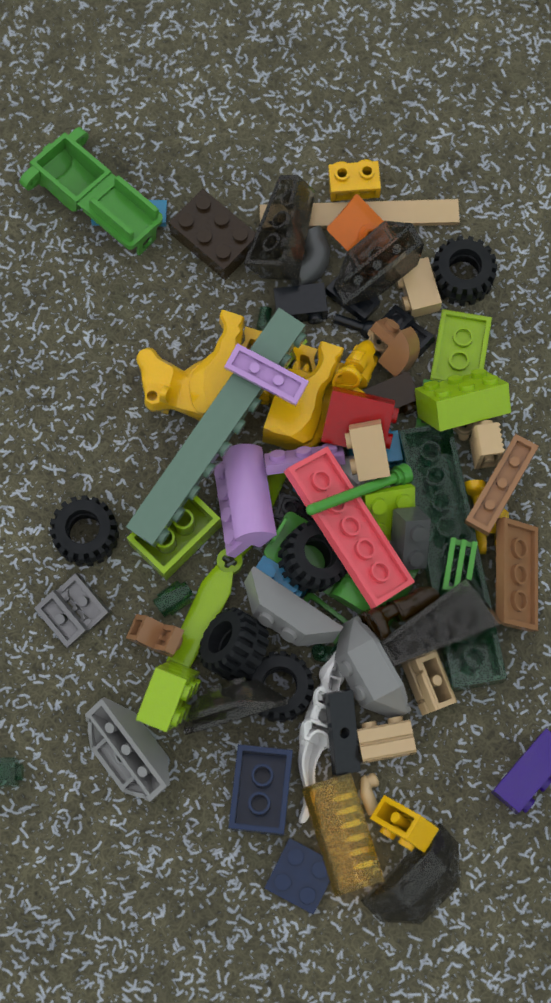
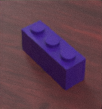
(527, 776)

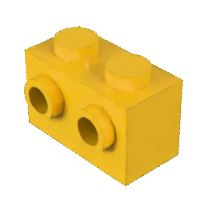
(354, 178)
(403, 823)

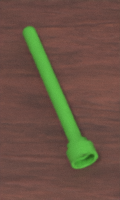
(399, 474)

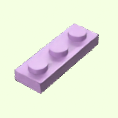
(266, 374)
(279, 460)

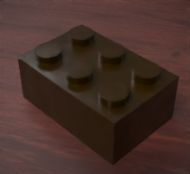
(212, 234)

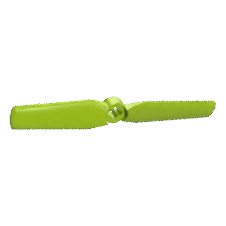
(214, 593)

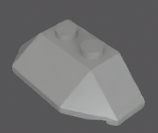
(287, 612)
(370, 671)
(127, 750)

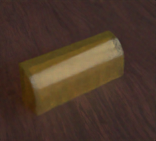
(343, 834)

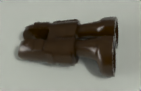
(398, 610)

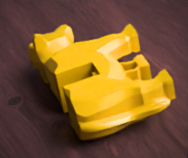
(197, 387)

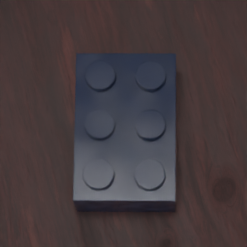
(260, 790)

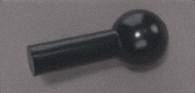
(354, 324)

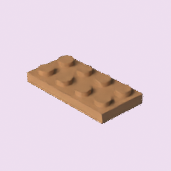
(517, 574)

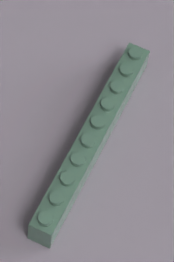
(212, 435)

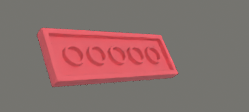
(350, 529)

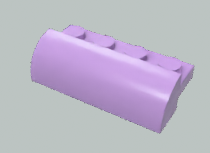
(244, 499)

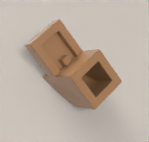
(402, 346)
(155, 635)

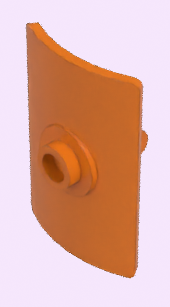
(354, 223)

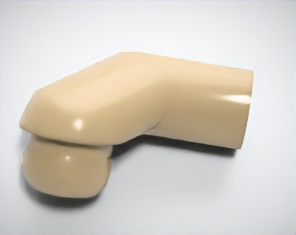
(366, 792)

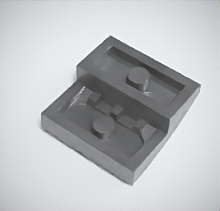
(63, 618)

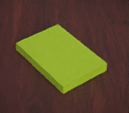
(460, 344)

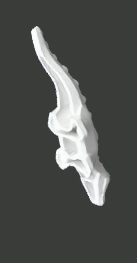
(314, 728)

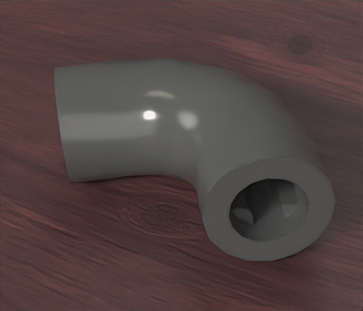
(316, 257)

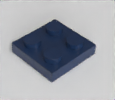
(299, 877)

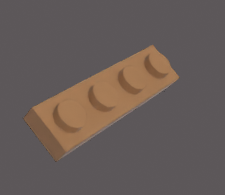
(501, 484)

